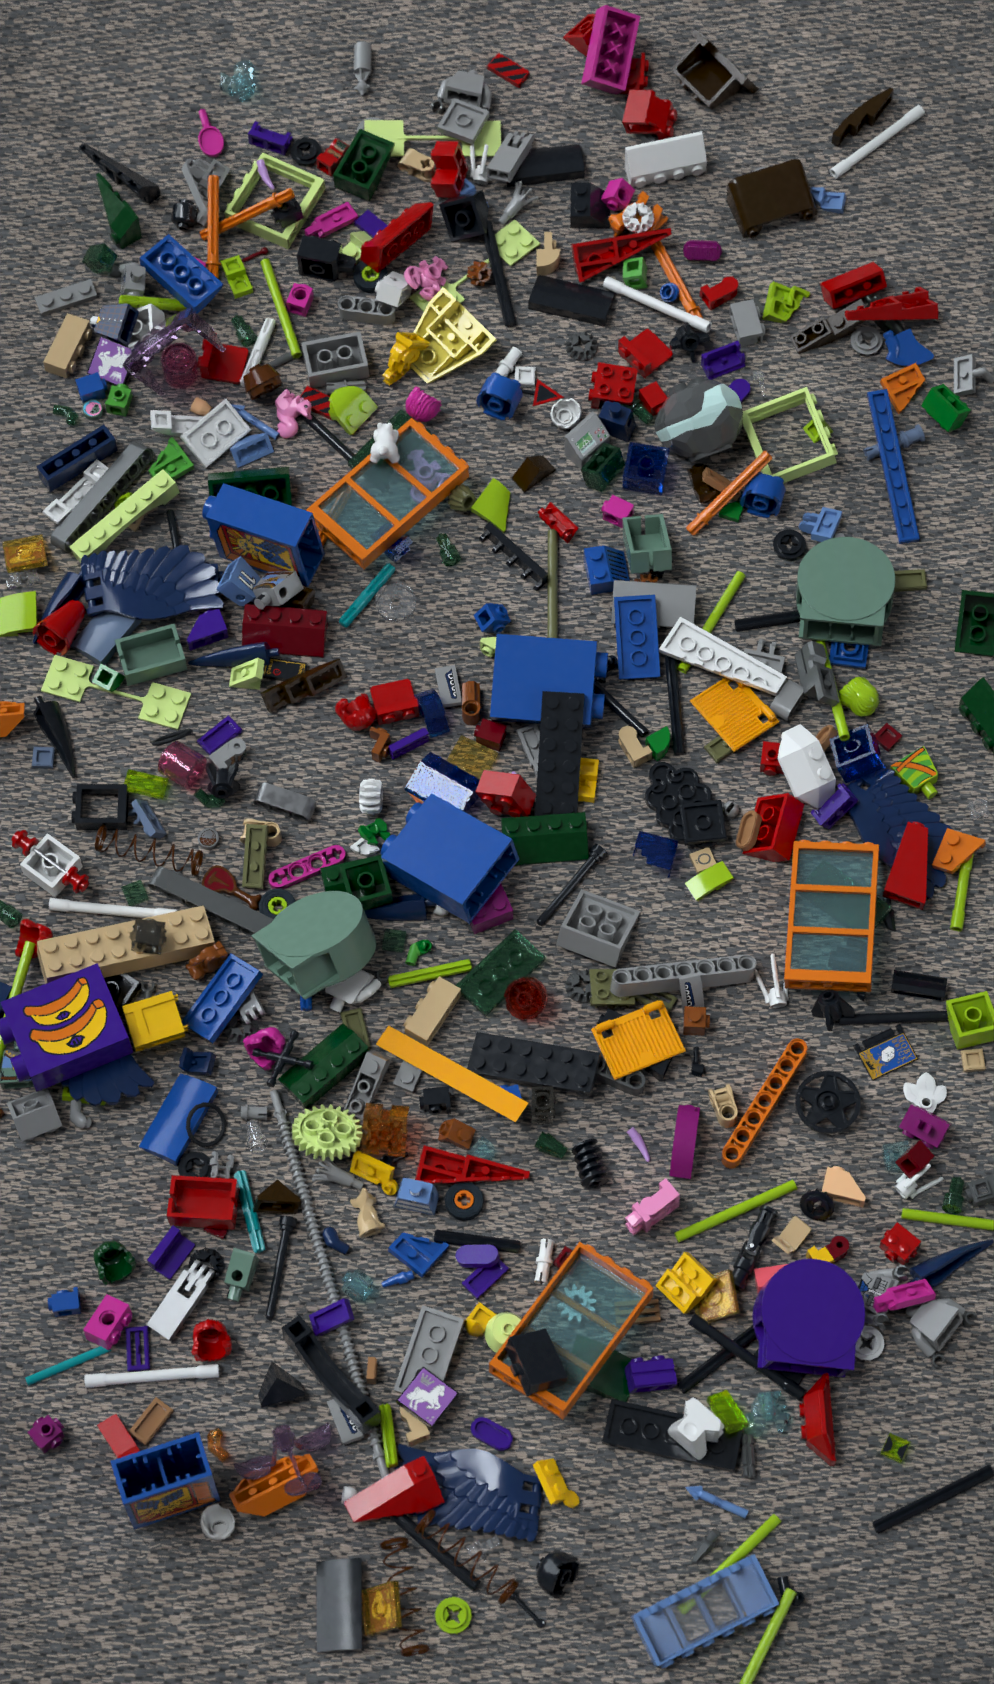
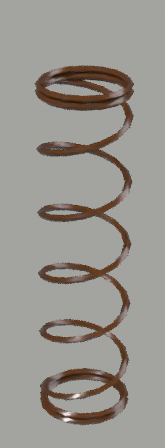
(199, 854)
(404, 1541)
(510, 1589)

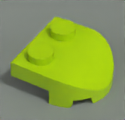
(350, 407)

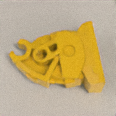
(403, 354)

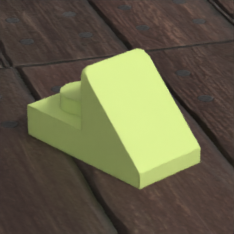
(353, 248)
(247, 674)

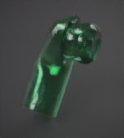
(66, 411)
(208, 801)

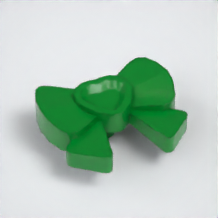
(369, 832)

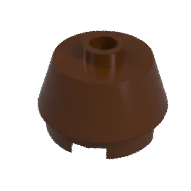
(261, 380)

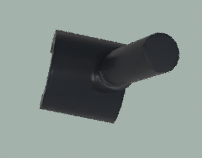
(697, 1069)
(391, 1159)

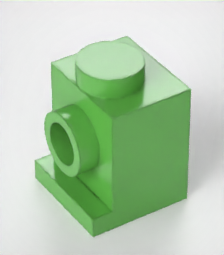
(635, 273)
(119, 400)

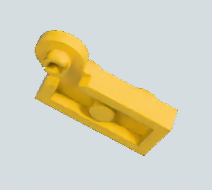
(374, 1171)
(554, 1483)

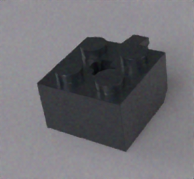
(323, 259)

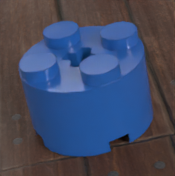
(500, 396)
(763, 495)

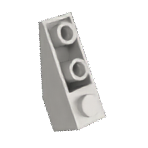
(367, 1082)

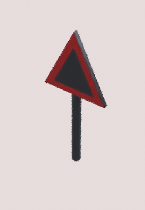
(542, 394)

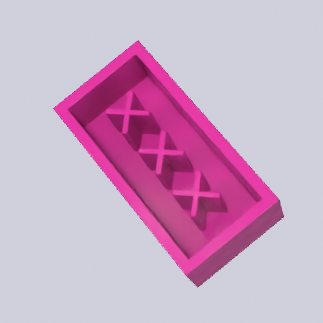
(610, 49)

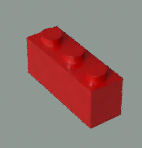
(853, 285)

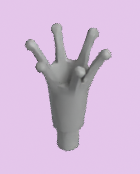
(516, 203)
(336, 1175)

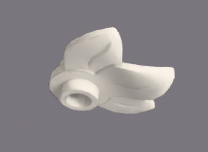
(925, 1090)

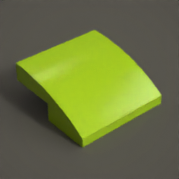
(18, 613)

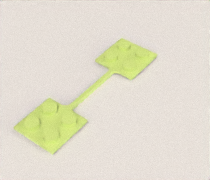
(393, 131)
(513, 244)
(160, 706)

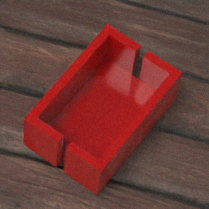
(203, 1202)

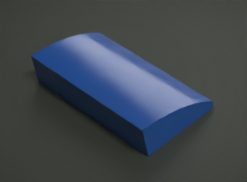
(181, 274)
(168, 1133)

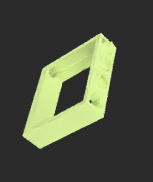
(284, 239)
(779, 405)

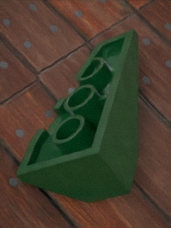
(121, 218)

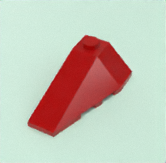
(399, 1493)

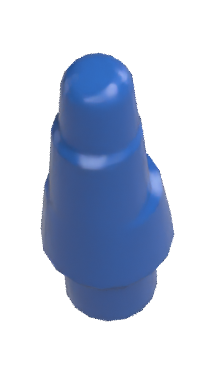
(400, 1278)

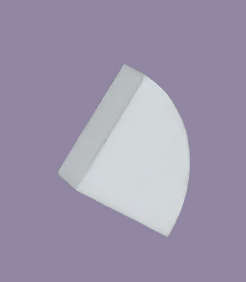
(363, 847)

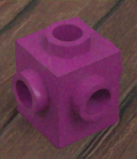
(43, 1439)

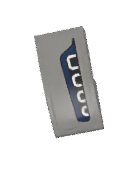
(448, 686)
(691, 990)
(346, 1428)

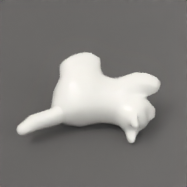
(385, 444)

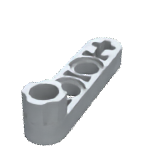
(197, 191)

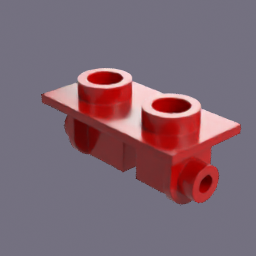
(559, 521)

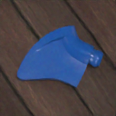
(905, 349)

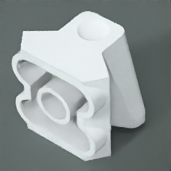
(696, 1428)

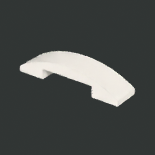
(171, 424)
(59, 509)

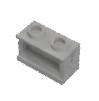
(746, 322)

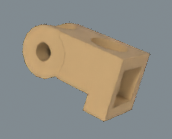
(632, 748)
(418, 1430)

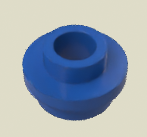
(665, 291)

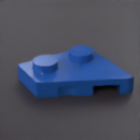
(417, 1252)

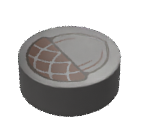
(208, 839)

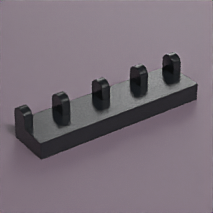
(515, 554)

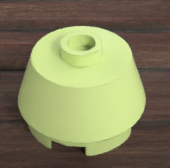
(500, 1328)

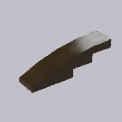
(866, 113)
(304, 684)

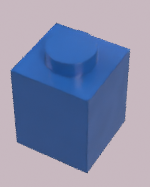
(91, 387)

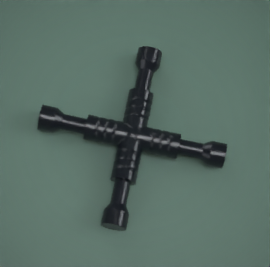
(283, 1058)

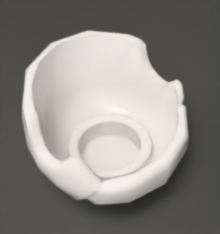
(565, 410)
(214, 1514)

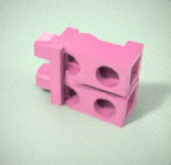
(653, 1208)

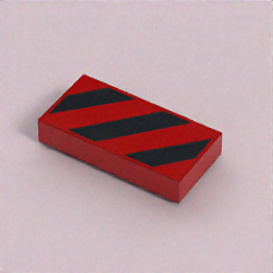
(508, 70)
(319, 401)

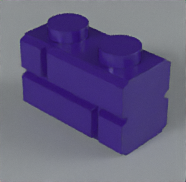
(650, 1374)

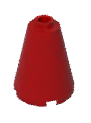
(60, 627)

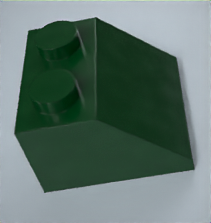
(368, 882)

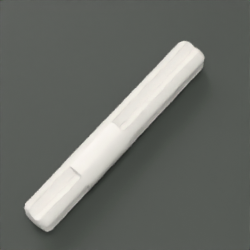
(260, 346)

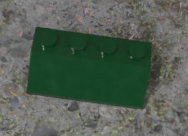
(269, 482)
(978, 707)
(548, 837)
(332, 1061)

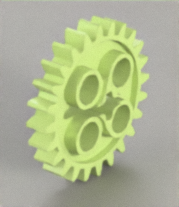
(327, 1132)

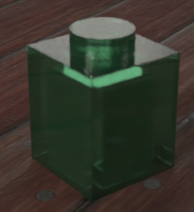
(99, 258)

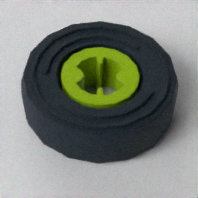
(367, 284)
(273, 897)

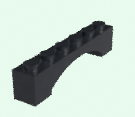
(310, 1351)

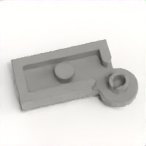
(407, 1077)

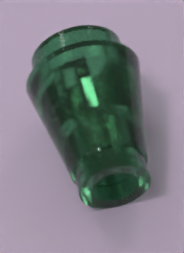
(550, 1145)

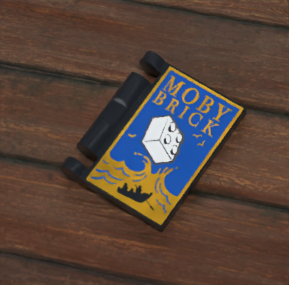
(885, 1052)

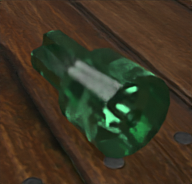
(243, 332)
(639, 410)
(448, 552)
(9, 915)
(953, 1199)

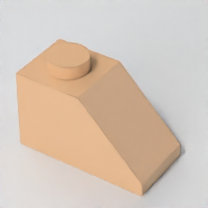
(842, 1187)

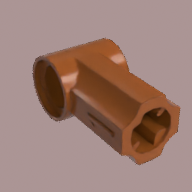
(471, 702)

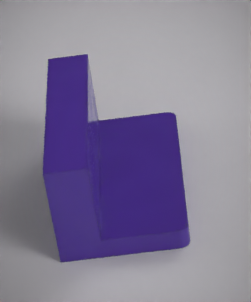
(170, 1253)

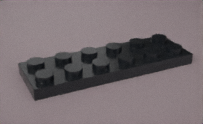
(559, 753)
(534, 1063)
(646, 1431)

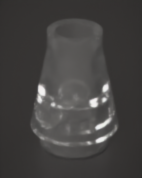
(256, 1138)

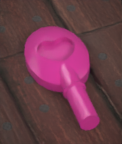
(210, 137)

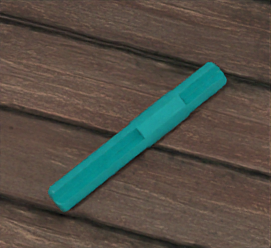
(366, 595)
(250, 1217)

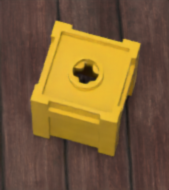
(154, 1021)

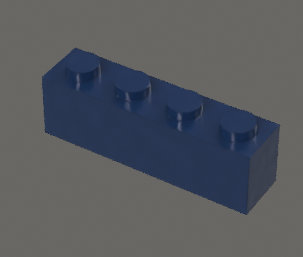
(76, 458)

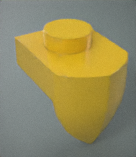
(478, 1319)

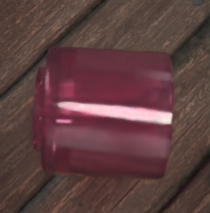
(179, 365)
(181, 764)

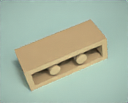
(68, 346)
(432, 1011)

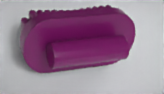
(702, 250)

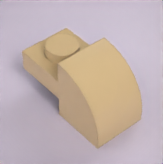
(549, 257)

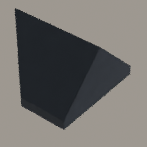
(279, 1387)

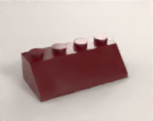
(289, 629)

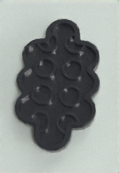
(670, 789)

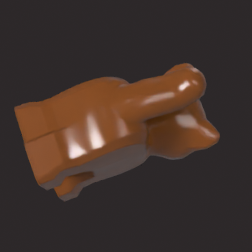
(207, 961)

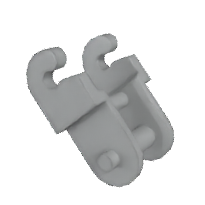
(215, 1166)

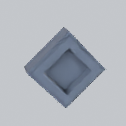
(43, 757)

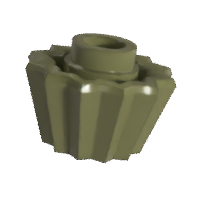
(461, 498)

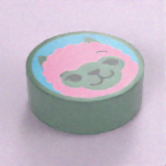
(92, 409)

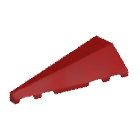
(601, 254)
(900, 307)
(446, 1167)

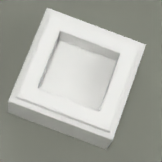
(525, 376)

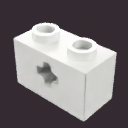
(393, 289)

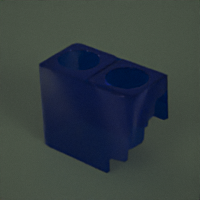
(658, 850)

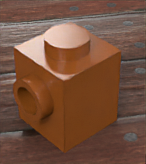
(695, 1021)

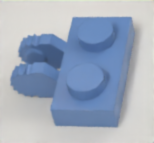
(821, 525)

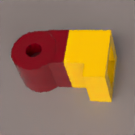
(832, 1252)

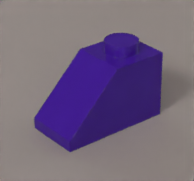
(207, 629)

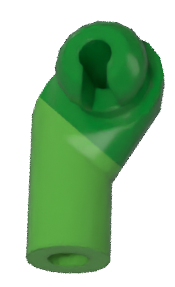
(417, 949)

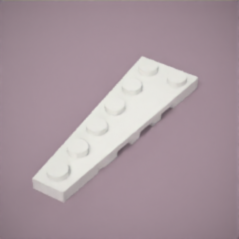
(712, 654)

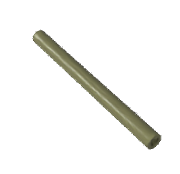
(552, 585)

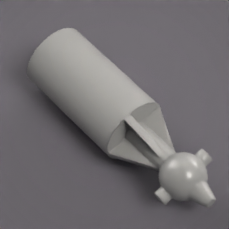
(362, 65)

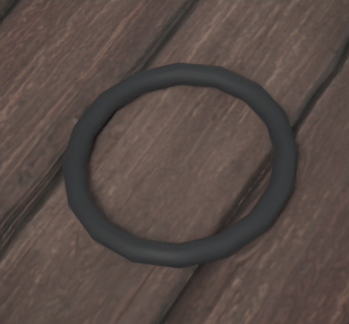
(167, 738)
(188, 1122)

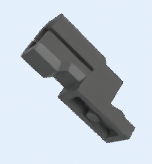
(814, 676)

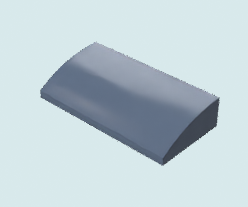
(99, 636)

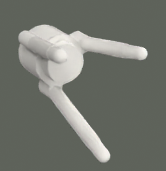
(480, 173)
(777, 996)
(906, 1187)

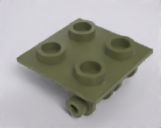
(600, 990)

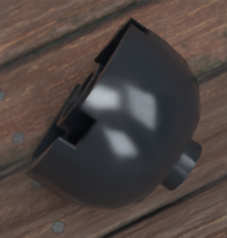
(555, 1572)

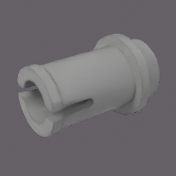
(253, 1112)

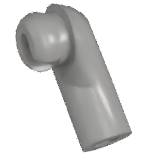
(77, 1117)

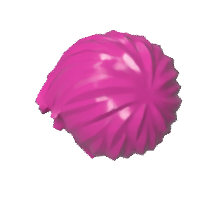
(422, 406)

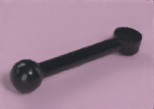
(540, 1623)

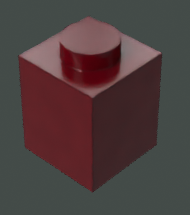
(490, 734)
(914, 1159)

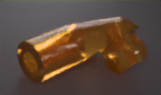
(214, 1444)

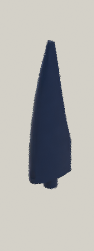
(69, 589)
(237, 655)
(405, 908)
(943, 1265)

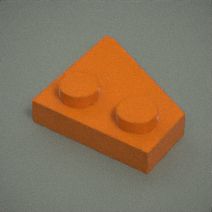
(903, 385)
(955, 850)

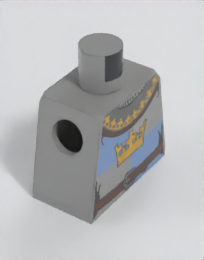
(276, 588)

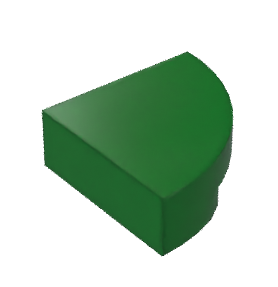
(731, 511)

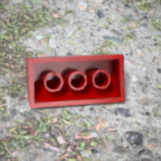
(397, 236)

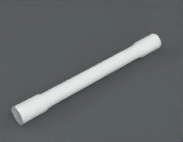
(909, 118)
(693, 320)
(66, 905)
(199, 1372)

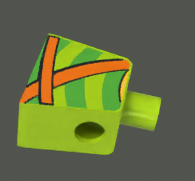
(917, 772)

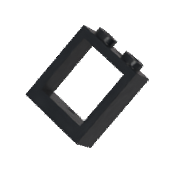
(101, 789)

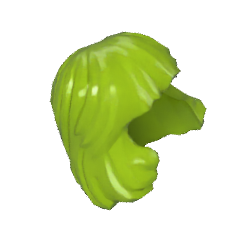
(859, 696)

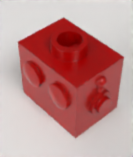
(899, 1244)

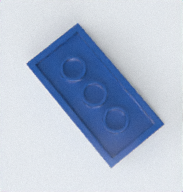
(637, 637)
(222, 998)

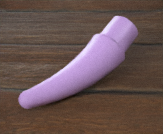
(262, 169)
(637, 1139)

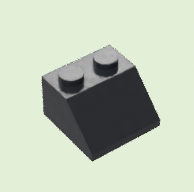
(587, 207)
(465, 215)

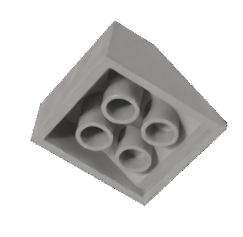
(597, 928)

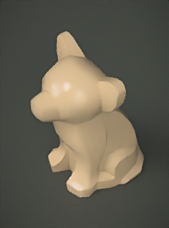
(367, 1219)

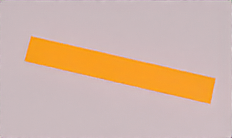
(452, 1073)

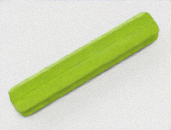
(388, 1436)

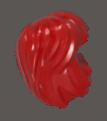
(356, 714)
(31, 932)
(211, 1341)

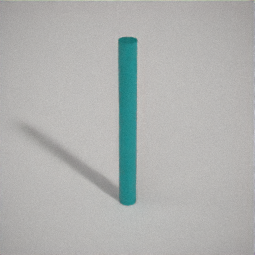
(66, 1365)

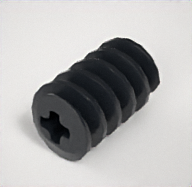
(588, 1165)

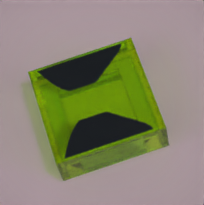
(895, 1448)

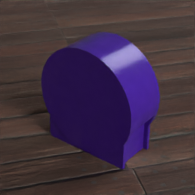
(809, 1319)

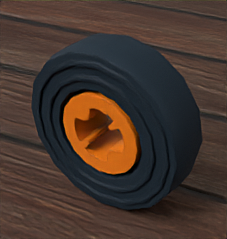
(456, 1208)

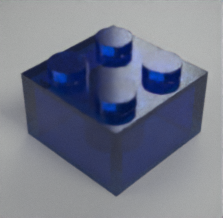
(645, 468)
(858, 754)

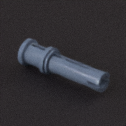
(904, 438)

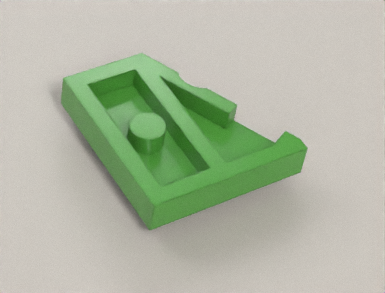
(172, 461)

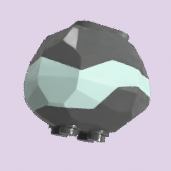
(699, 419)

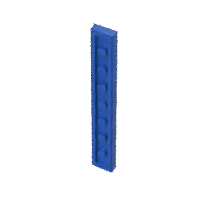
(893, 466)

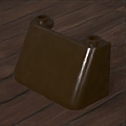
(770, 196)

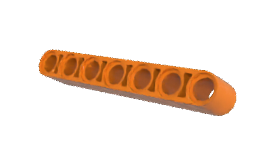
(765, 1093)

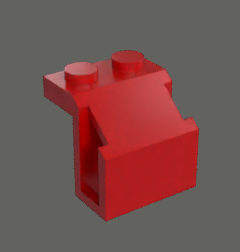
(649, 114)

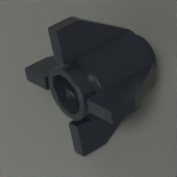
(688, 337)
(222, 781)
(831, 1007)

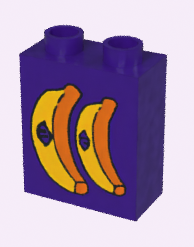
(64, 1028)

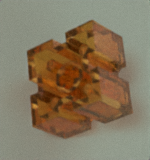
(385, 1129)

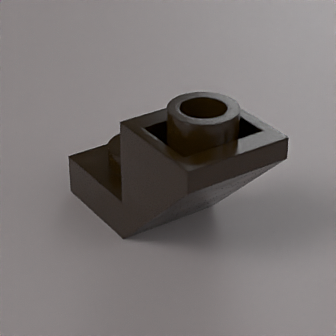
(702, 490)

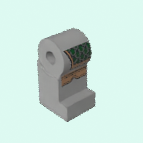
(229, 753)

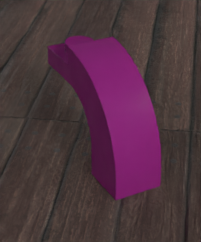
(684, 1141)

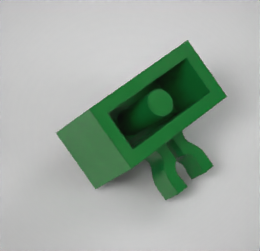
(945, 407)

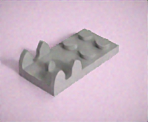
(430, 1346)

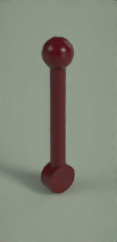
(264, 251)

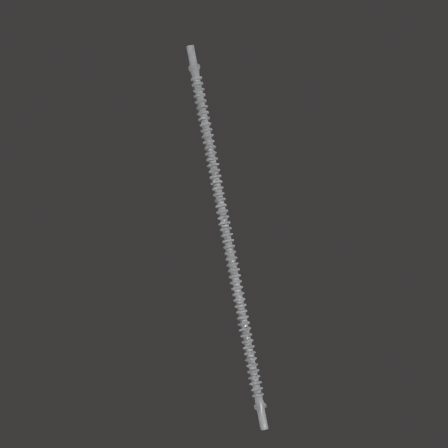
(280, 1114)

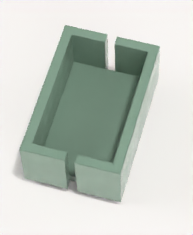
(647, 550)
(151, 654)

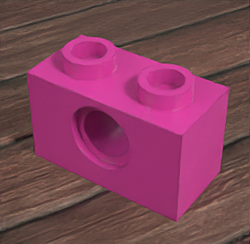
(108, 1310)

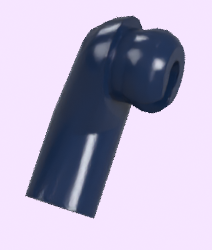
(332, 1240)

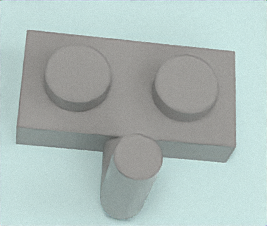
(966, 373)

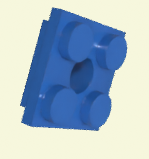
(842, 657)

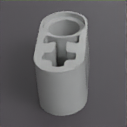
(787, 699)

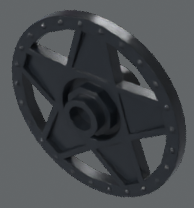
(827, 1102)

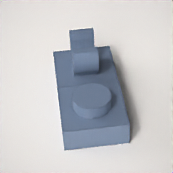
(147, 818)

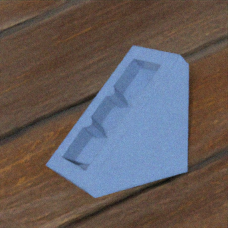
(251, 448)

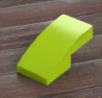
(236, 276)
(709, 880)

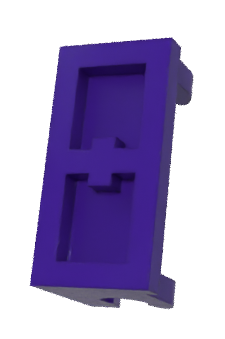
(269, 139)
(723, 360)
(835, 807)

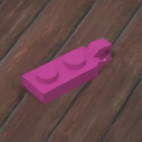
(332, 221)
(904, 1296)

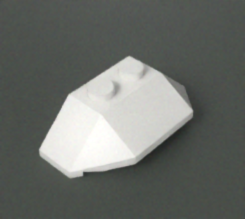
(806, 767)

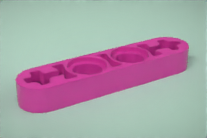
(305, 865)

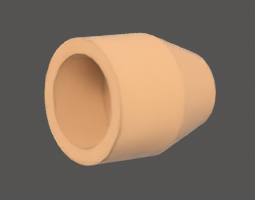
(200, 407)

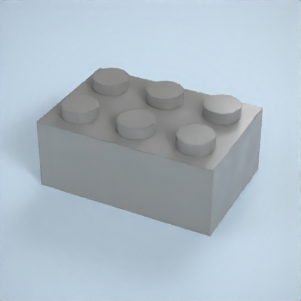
(335, 359)

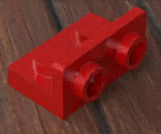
(636, 77)

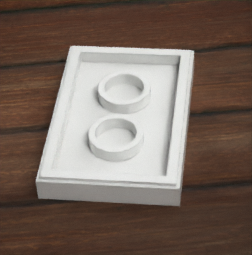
(215, 433)

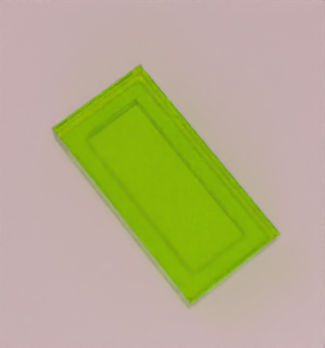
(146, 784)
(727, 1411)

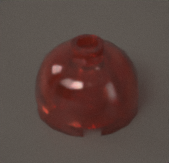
(526, 997)

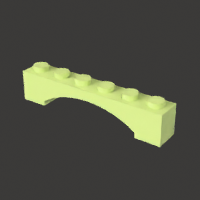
(154, 493)

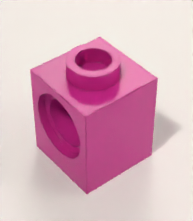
(618, 194)
(302, 306)
(616, 509)

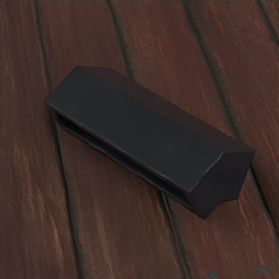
(919, 985)

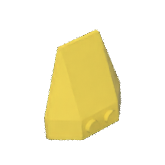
(452, 335)

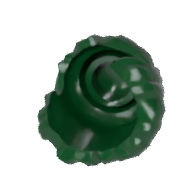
(113, 1262)

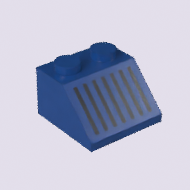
(603, 567)

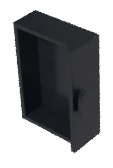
(535, 1361)

